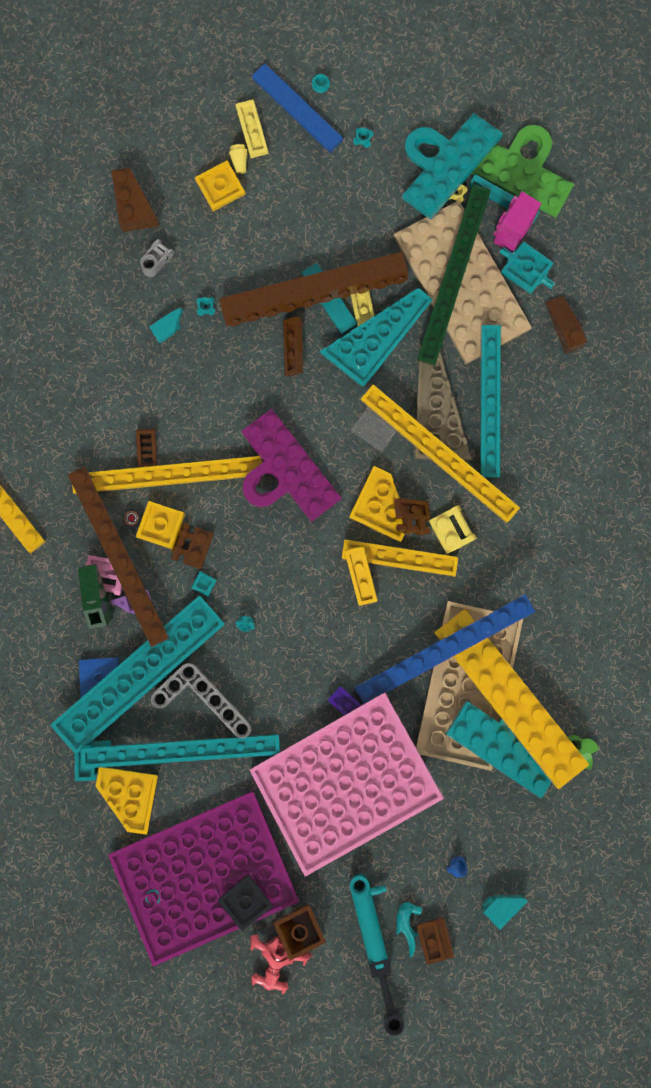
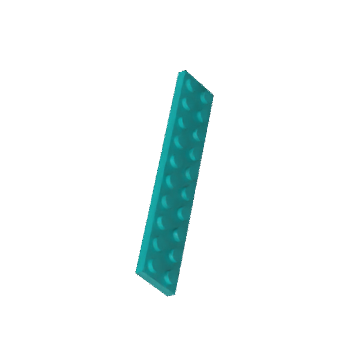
(136, 676)

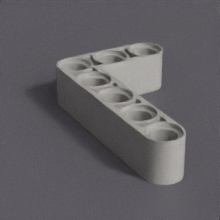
(206, 696)

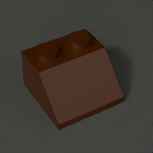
(299, 931)

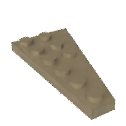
(438, 409)

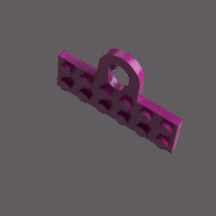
(290, 466)

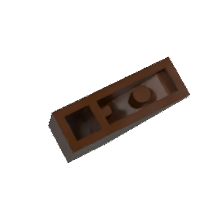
(566, 325)

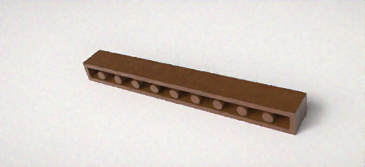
(314, 289)

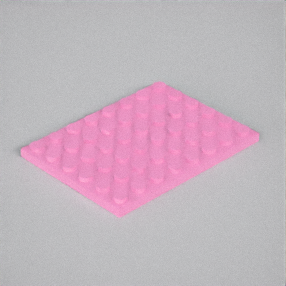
(346, 784)

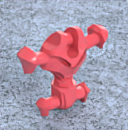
(276, 958)

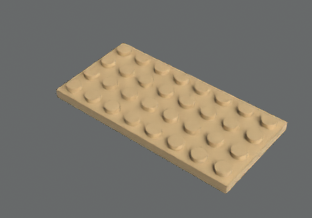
(483, 291)
(452, 687)

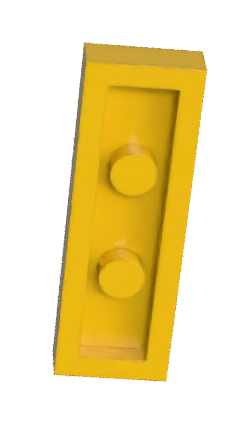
(361, 575)

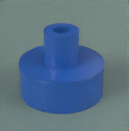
(458, 867)

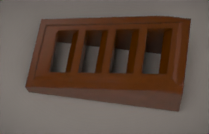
(152, 432)

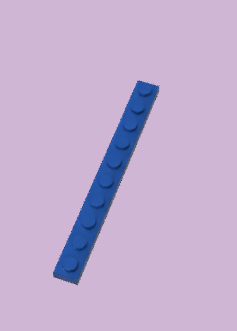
(445, 649)

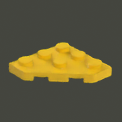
(376, 504)
(128, 795)

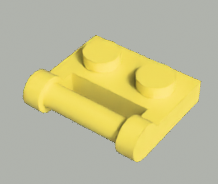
(447, 533)

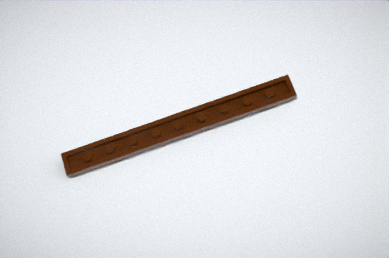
(118, 557)

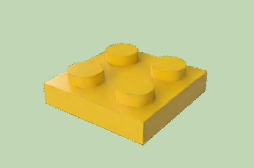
(220, 185)
(160, 525)

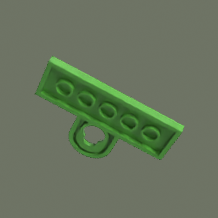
(516, 174)

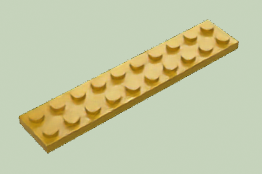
(517, 706)

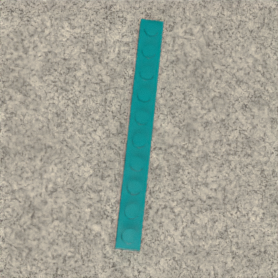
(179, 751)

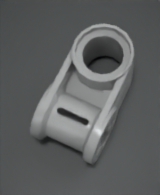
(158, 255)

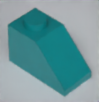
(502, 908)

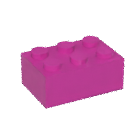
(516, 221)

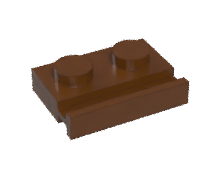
(435, 940)

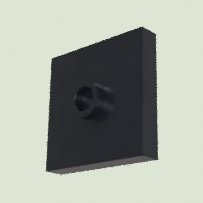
(245, 902)

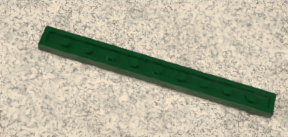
(454, 275)

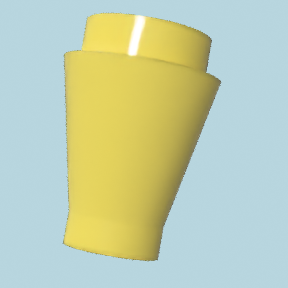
(239, 158)

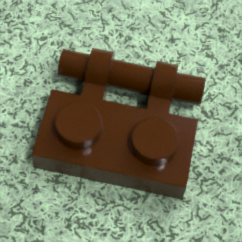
(410, 511)
(198, 547)

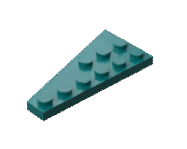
(369, 345)

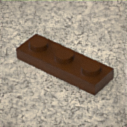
(293, 346)

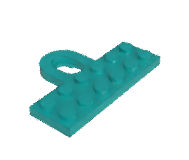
(451, 166)
(498, 747)

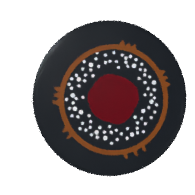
(132, 518)

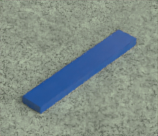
(297, 108)

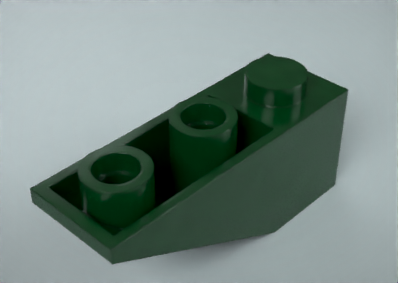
(94, 597)

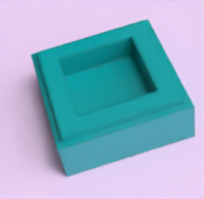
(204, 584)

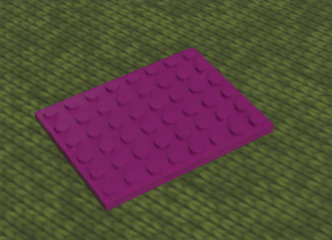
(195, 867)

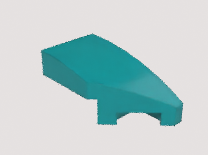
(167, 325)

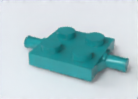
(527, 267)

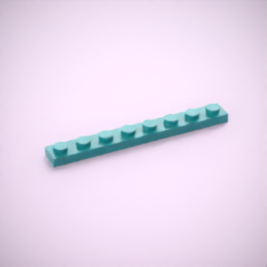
(490, 400)

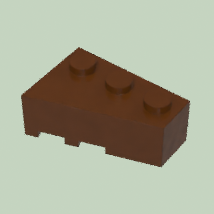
(131, 203)

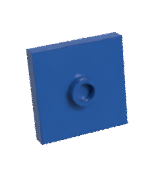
(93, 671)

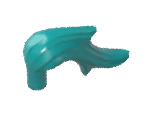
(403, 923)

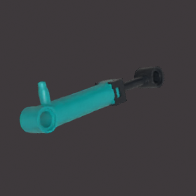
(374, 945)

